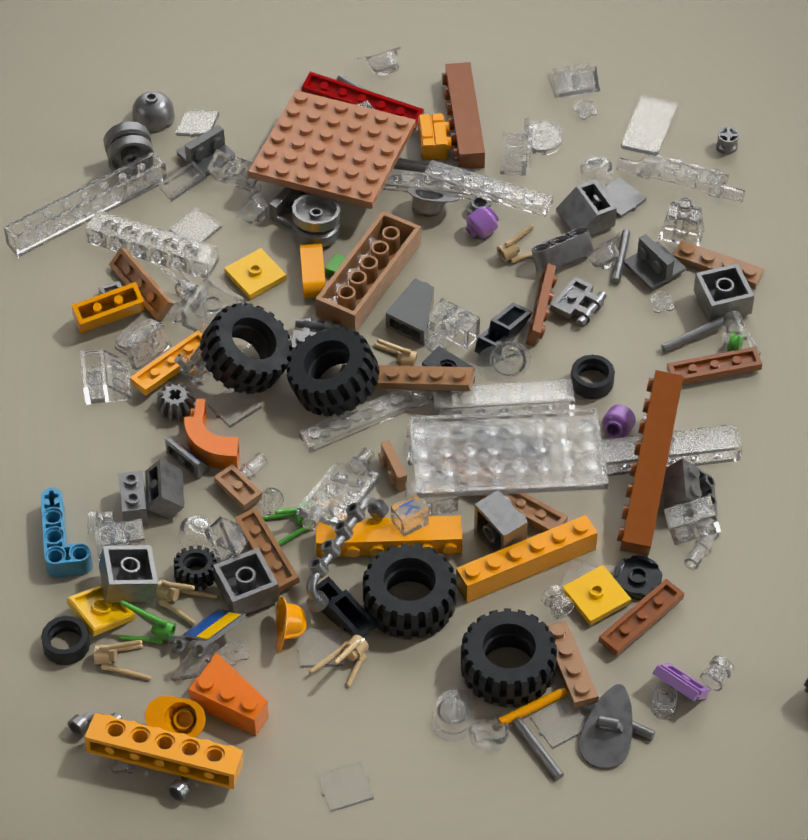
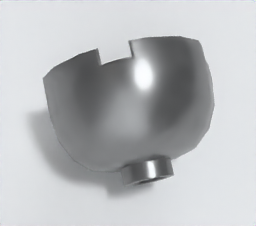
(153, 111)

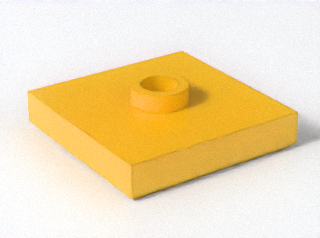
(255, 273)
(596, 595)
(97, 614)

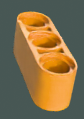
(312, 270)

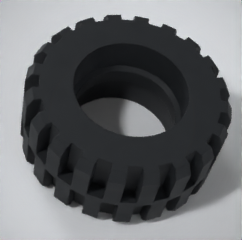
(233, 366)
(343, 390)
(410, 565)
(508, 684)

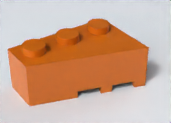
(229, 696)

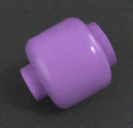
(482, 222)
(618, 421)

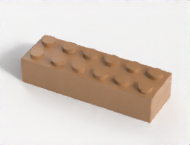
(368, 271)

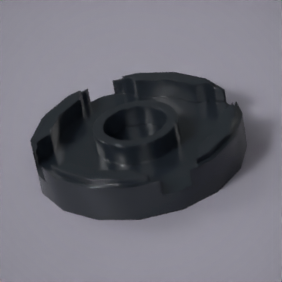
(637, 576)

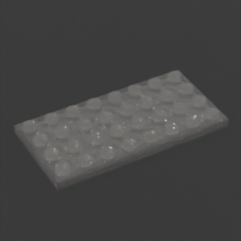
(507, 453)

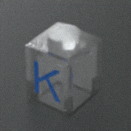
(410, 514)

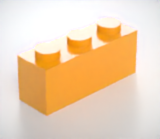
(108, 307)

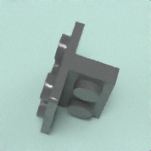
(203, 148)
(653, 263)

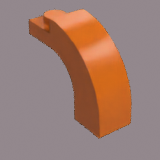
(209, 448)

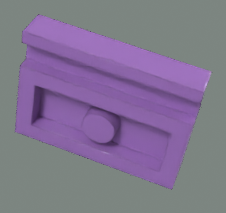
(681, 681)

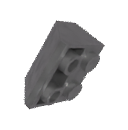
(588, 208)
(686, 483)

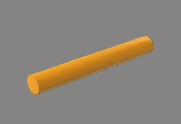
(534, 706)

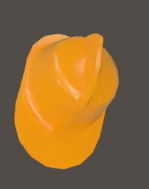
(289, 622)
(176, 715)

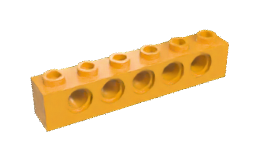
(173, 759)

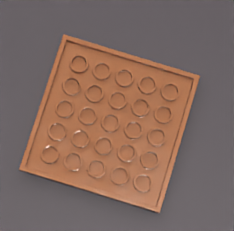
(332, 149)

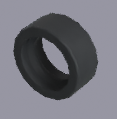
(596, 363)
(70, 655)

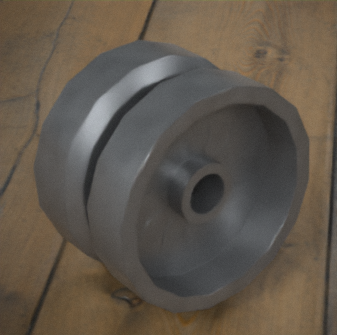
(126, 144)
(315, 220)

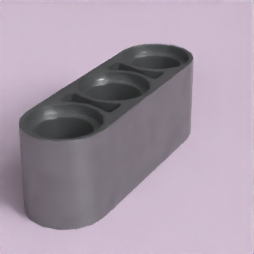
(562, 248)

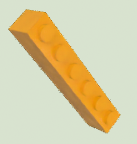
(374, 536)
(526, 558)

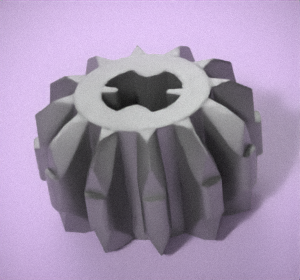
(175, 401)

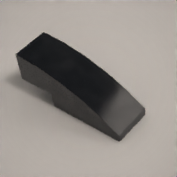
(503, 327)
(345, 610)

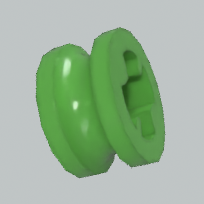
(735, 342)

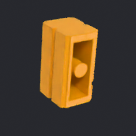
(433, 136)

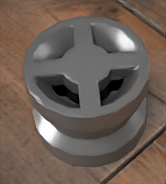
(727, 140)

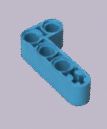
(60, 558)

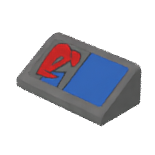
(186, 458)

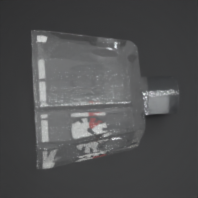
(683, 223)

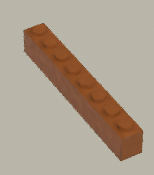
(651, 463)

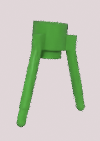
(288, 512)
(161, 628)

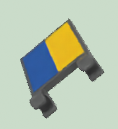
(207, 631)

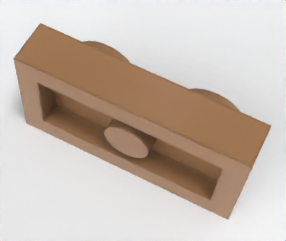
(396, 472)
(238, 487)

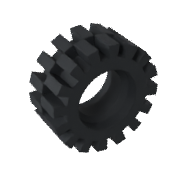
(191, 558)

